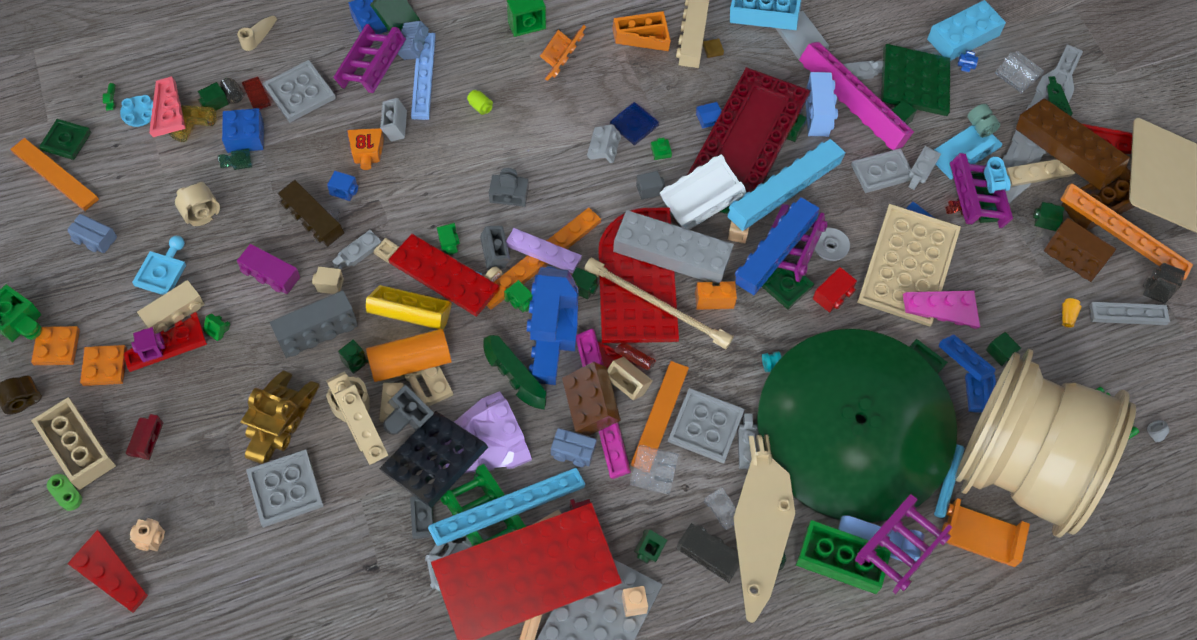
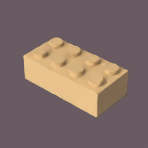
(73, 443)

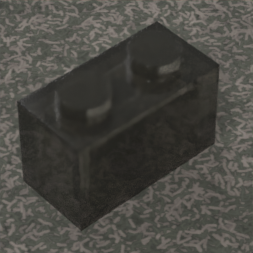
(1163, 282)

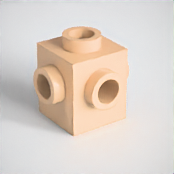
(147, 534)

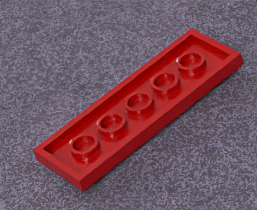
(444, 275)

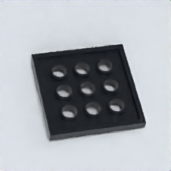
(433, 469)

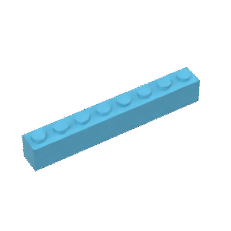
(785, 184)

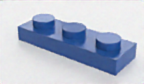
(967, 358)

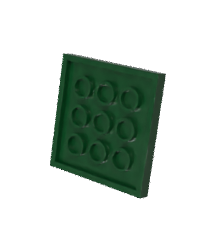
(916, 78)

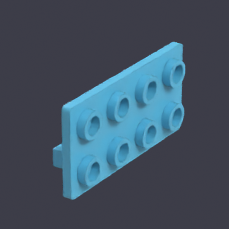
(969, 143)

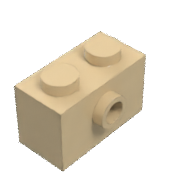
(628, 378)

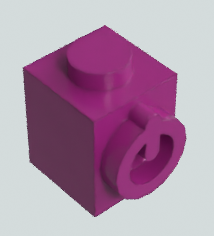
(148, 344)

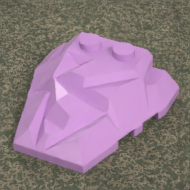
(496, 426)

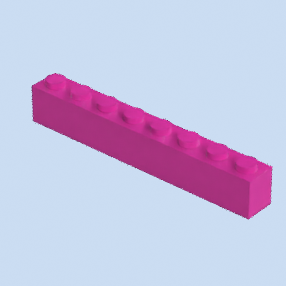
(858, 97)

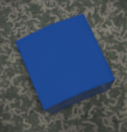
(708, 114)

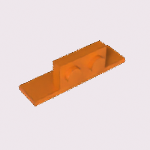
(558, 49)

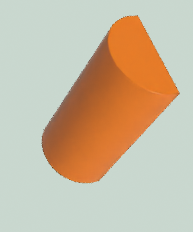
(408, 355)

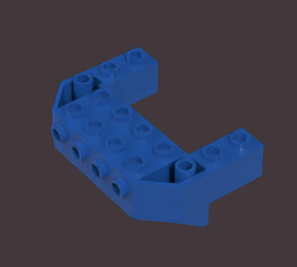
(553, 321)

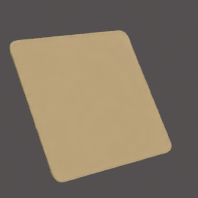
(1164, 174)

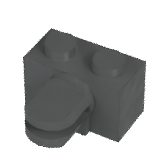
(508, 188)
(407, 410)

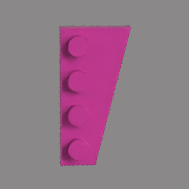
(945, 306)

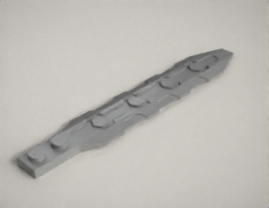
(1022, 149)

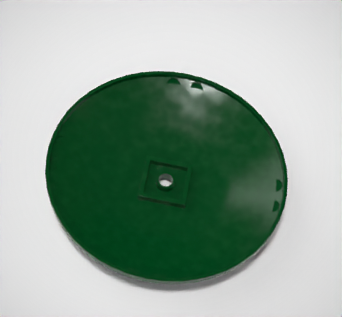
(849, 465)

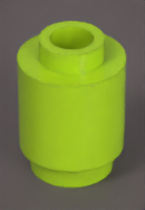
(480, 102)

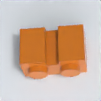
(715, 297)

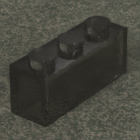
(709, 552)

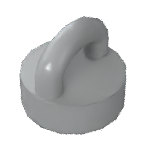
(1158, 430)

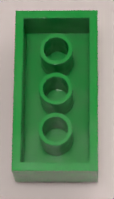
(834, 555)

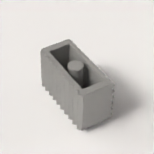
(393, 119)

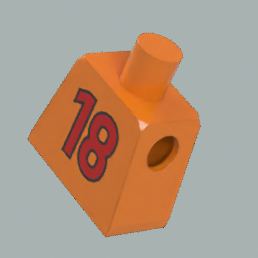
(366, 146)

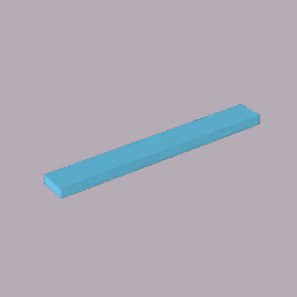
(506, 506)

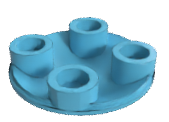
(137, 110)

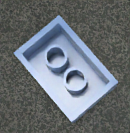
(821, 104)

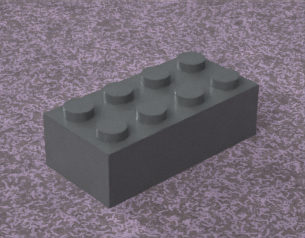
(314, 324)

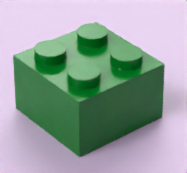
(526, 16)

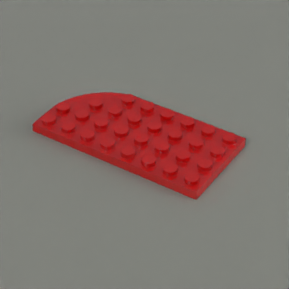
(623, 313)

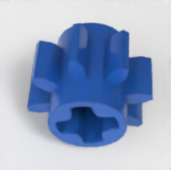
(967, 61)

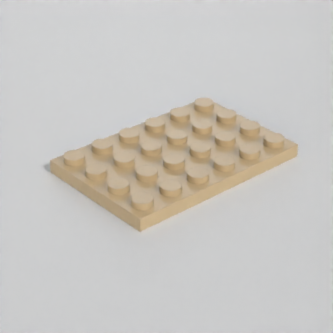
(908, 257)

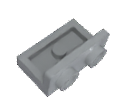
(604, 143)

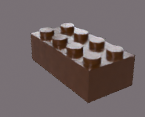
(1113, 195)

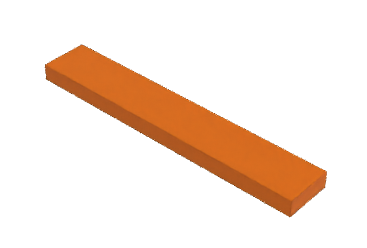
(54, 174)
(663, 407)

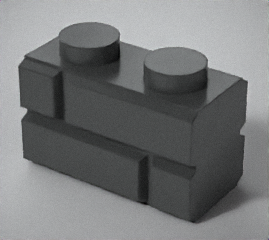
(494, 247)

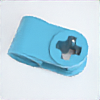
(996, 178)

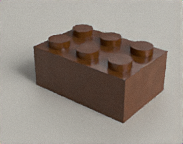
(1079, 249)
(591, 399)

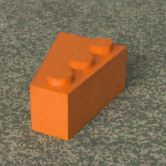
(642, 31)

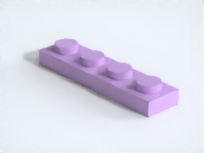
(543, 250)

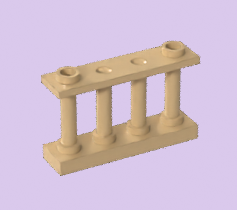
(357, 417)

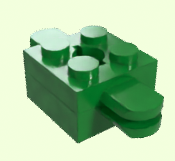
(17, 315)

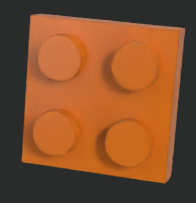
(56, 346)
(103, 365)

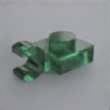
(239, 159)

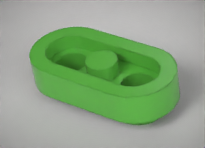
(64, 490)

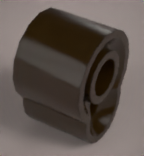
(18, 394)

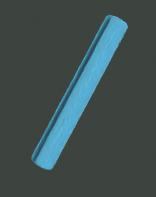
(948, 484)

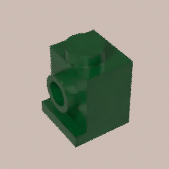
(353, 356)
(656, 546)

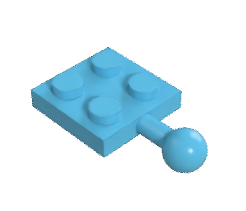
(161, 272)

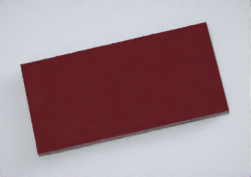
(753, 126)

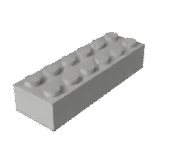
(673, 247)

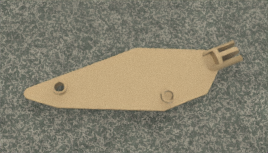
(762, 525)

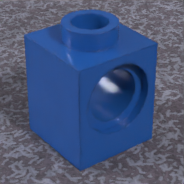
(342, 186)

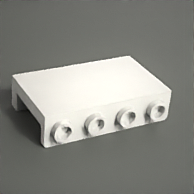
(702, 193)

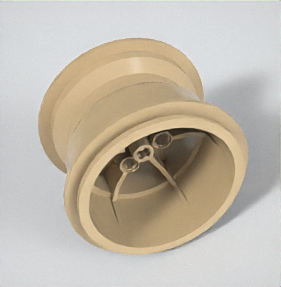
(1047, 444)

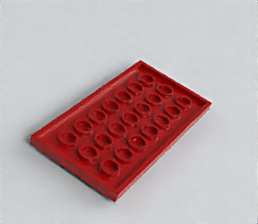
(525, 573)

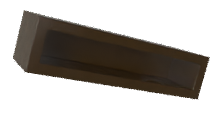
(311, 213)

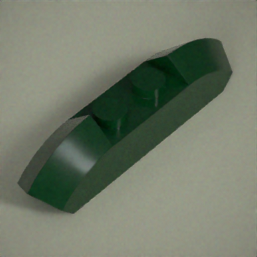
(520, 378)

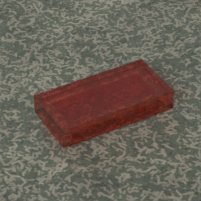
(256, 93)
(635, 356)

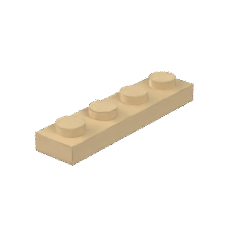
(1038, 172)

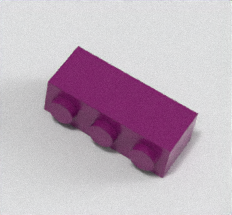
(268, 269)

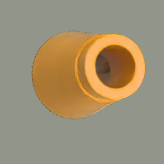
(1070, 312)

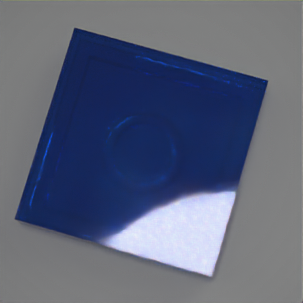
(634, 123)

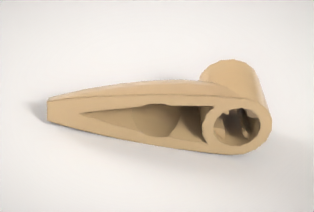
(251, 37)

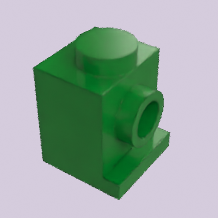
(448, 238)
(518, 296)

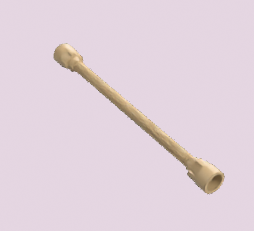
(720, 337)

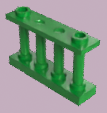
(492, 491)

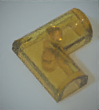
(194, 116)

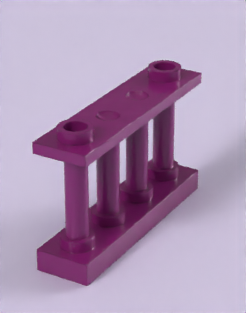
(378, 66)
(970, 199)
(801, 267)
(895, 524)

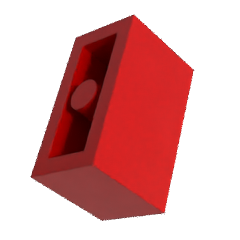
(835, 290)

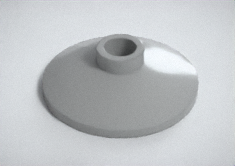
(837, 240)

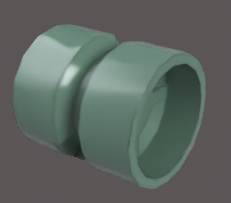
(983, 120)

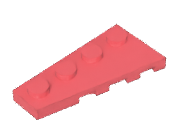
(166, 109)

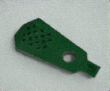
(1058, 99)

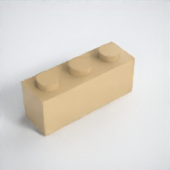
(171, 307)

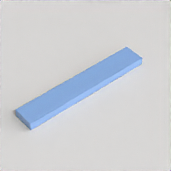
(423, 80)

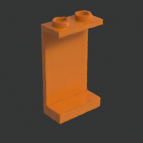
(986, 535)

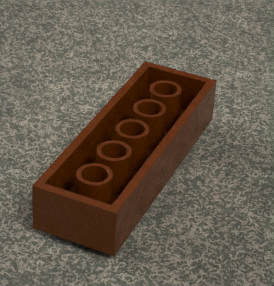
(1072, 143)

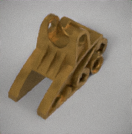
(274, 415)

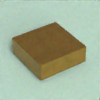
(713, 48)

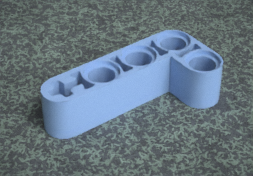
(868, 530)

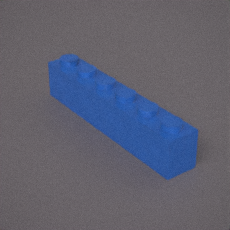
(776, 246)

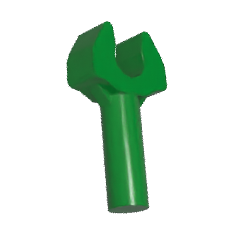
(108, 97)

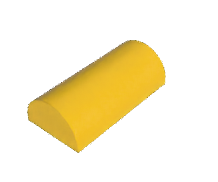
(408, 307)

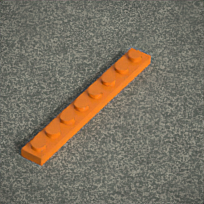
(1123, 229)
(530, 266)

